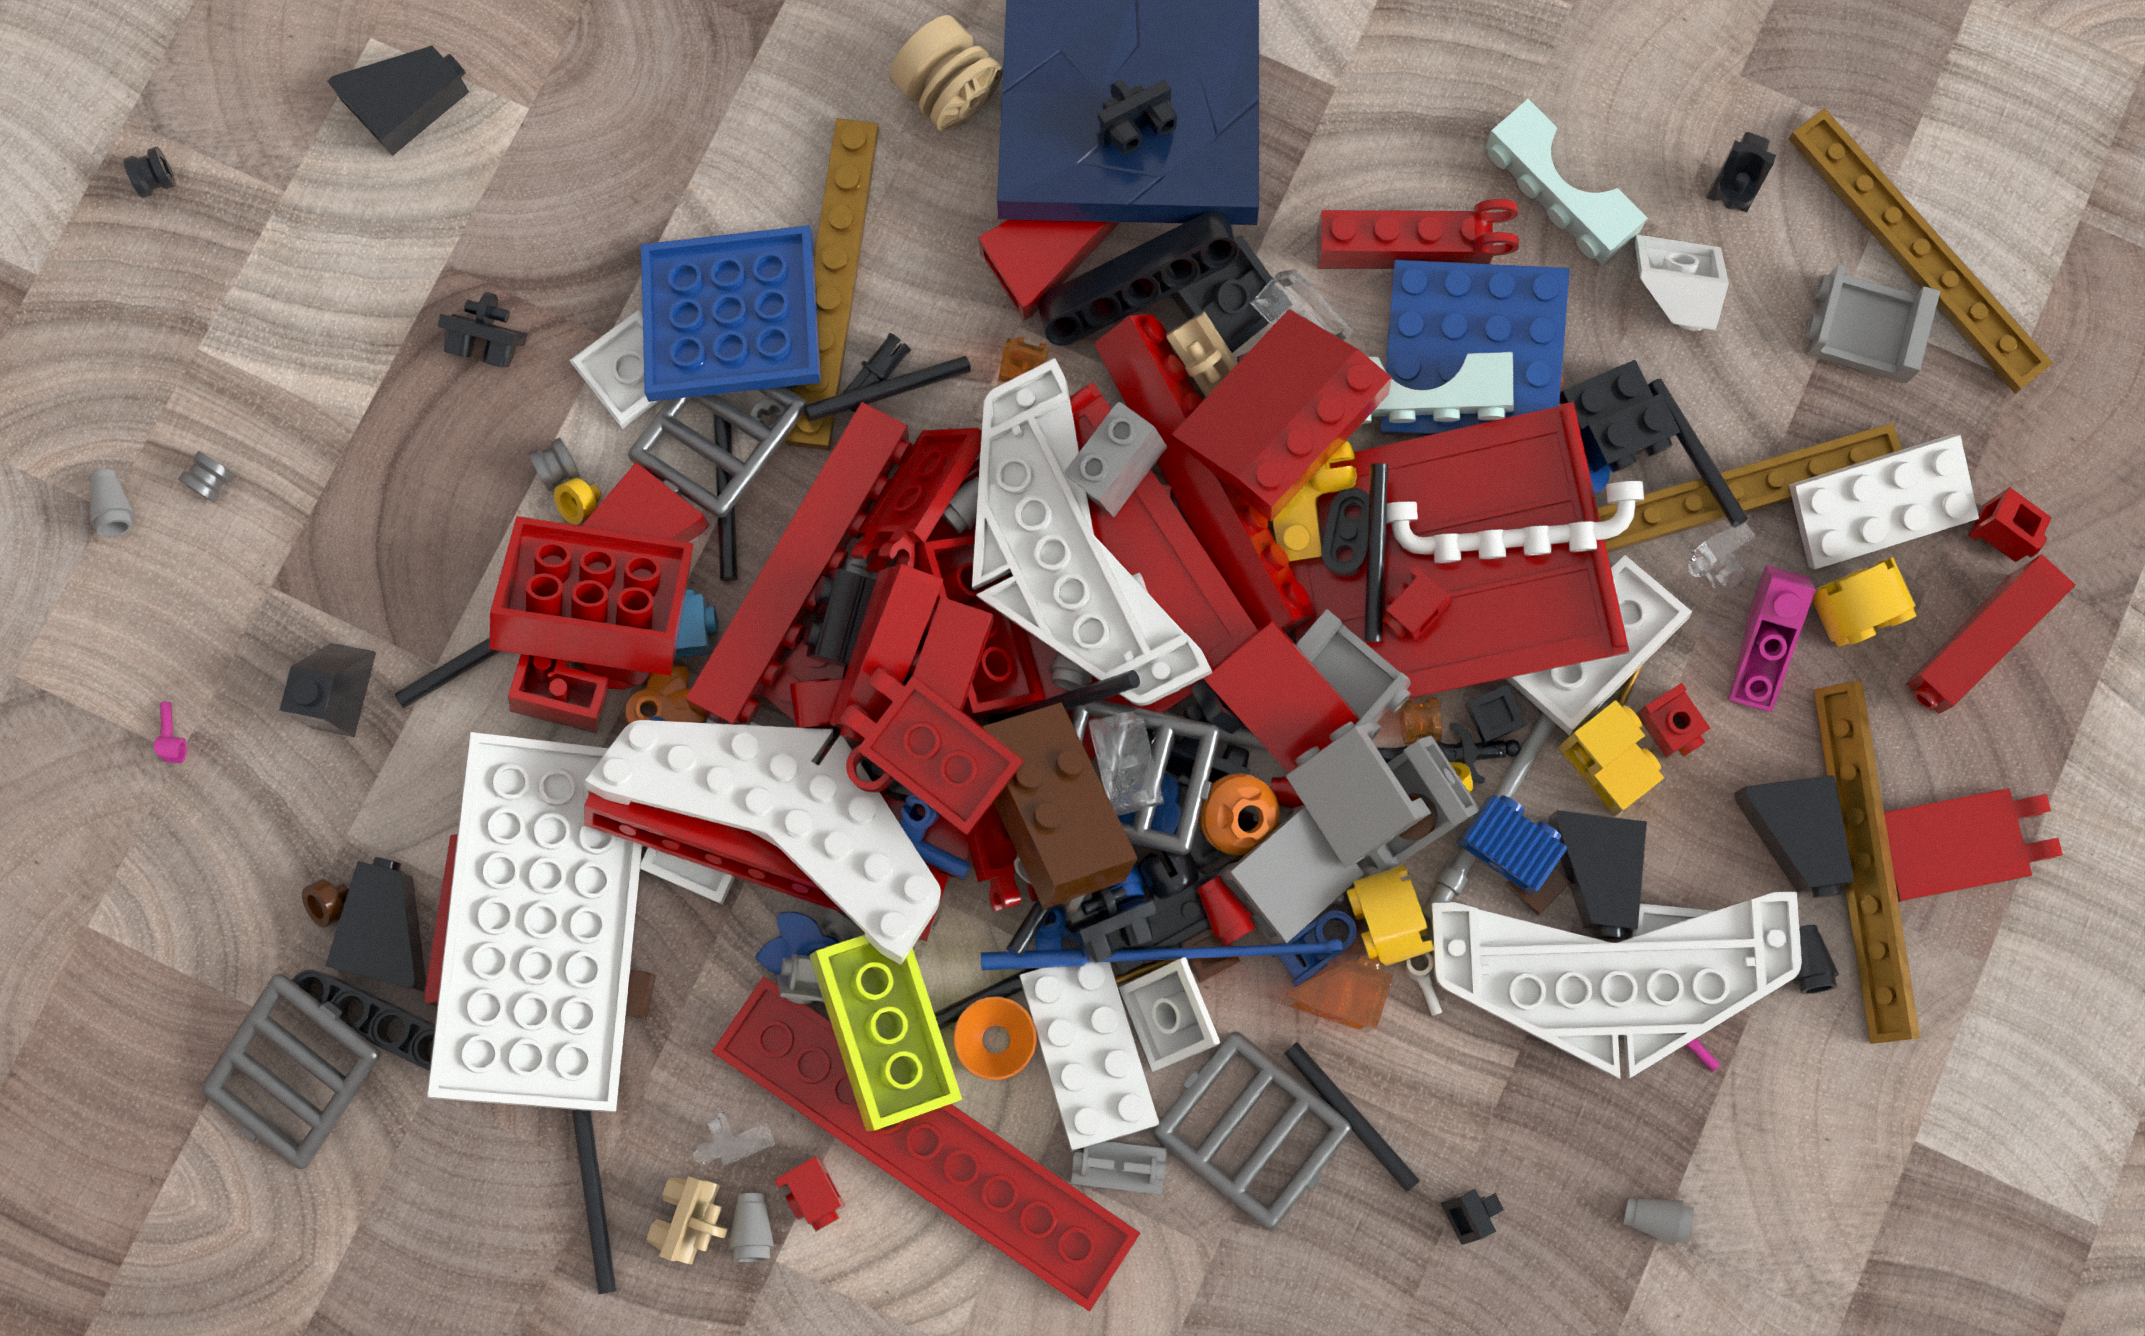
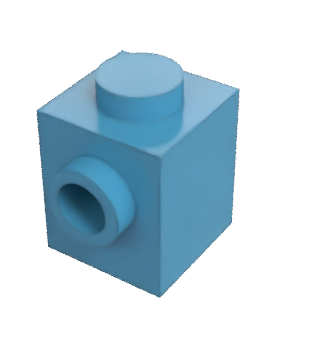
(696, 627)

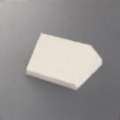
(1169, 1015)

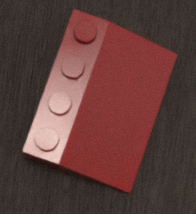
(1283, 412)
(591, 596)

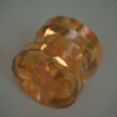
(1421, 720)

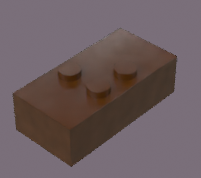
(1059, 810)

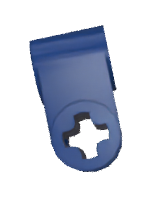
(1314, 934)

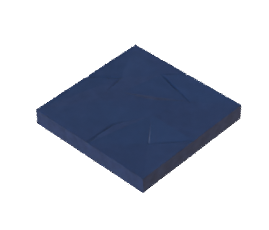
(1061, 72)

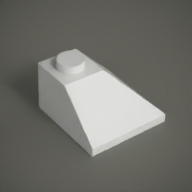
(1684, 280)

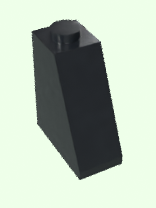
(401, 94)
(329, 688)
(1802, 831)
(1603, 868)
(380, 927)

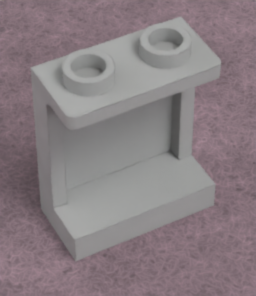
(1871, 325)
(1116, 458)
(1354, 670)
(1428, 772)
(1354, 794)
(1289, 877)

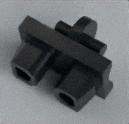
(1133, 110)
(1742, 172)
(462, 331)
(1183, 757)
(1128, 916)

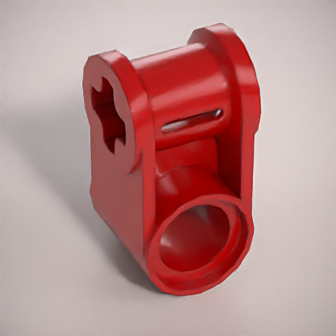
(814, 701)

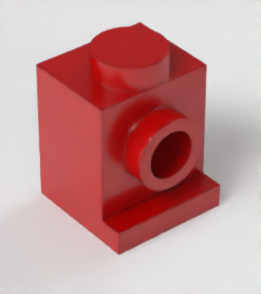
(2012, 525)
(1415, 605)
(1658, 721)
(812, 1193)

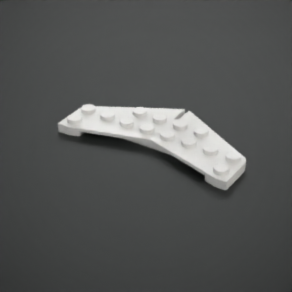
(1063, 577)
(772, 787)
(1589, 991)

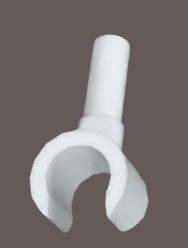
(1425, 982)

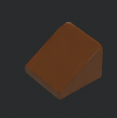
(639, 993)

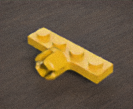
(1298, 523)

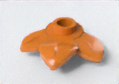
(667, 697)

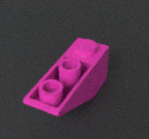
(1770, 637)

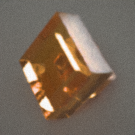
(1020, 358)

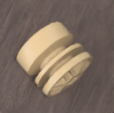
(945, 73)

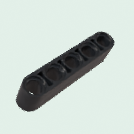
(1138, 278)
(375, 1018)

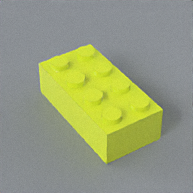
(885, 1032)

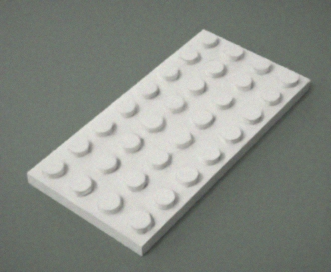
(534, 935)

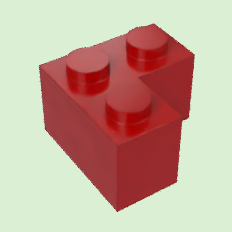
(558, 693)

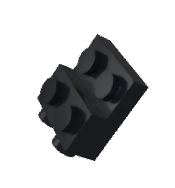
(1228, 297)
(1620, 417)

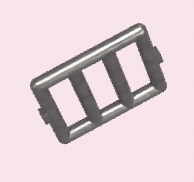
(742, 471)
(1198, 787)
(345, 1087)
(1200, 1159)

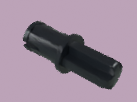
(880, 364)

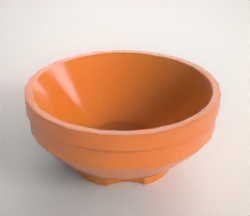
(1221, 811)
(982, 1016)

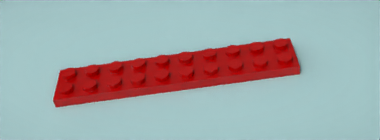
(935, 1154)

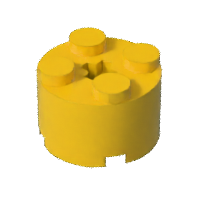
(1863, 600)
(1391, 916)

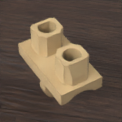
(1202, 352)
(692, 1222)

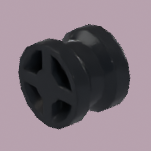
(149, 172)

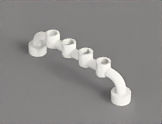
(1535, 539)

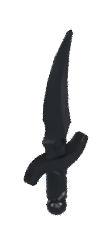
(1466, 751)

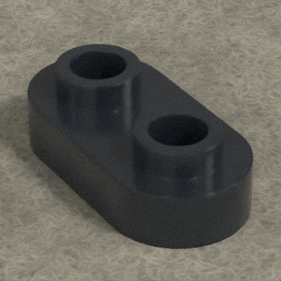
(1346, 533)

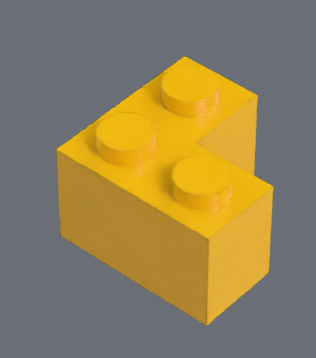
(1610, 759)

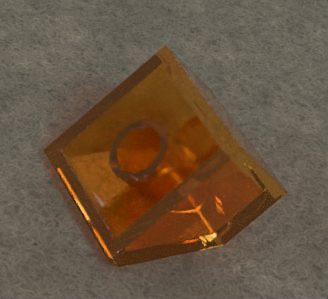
(1345, 994)

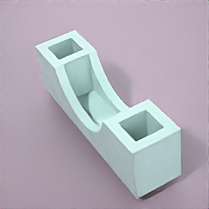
(1597, 221)
(1479, 387)

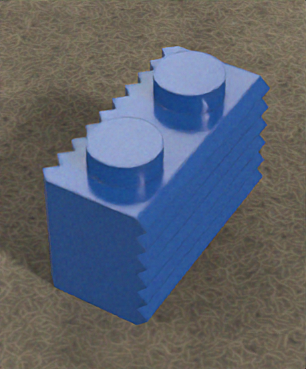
(1513, 843)

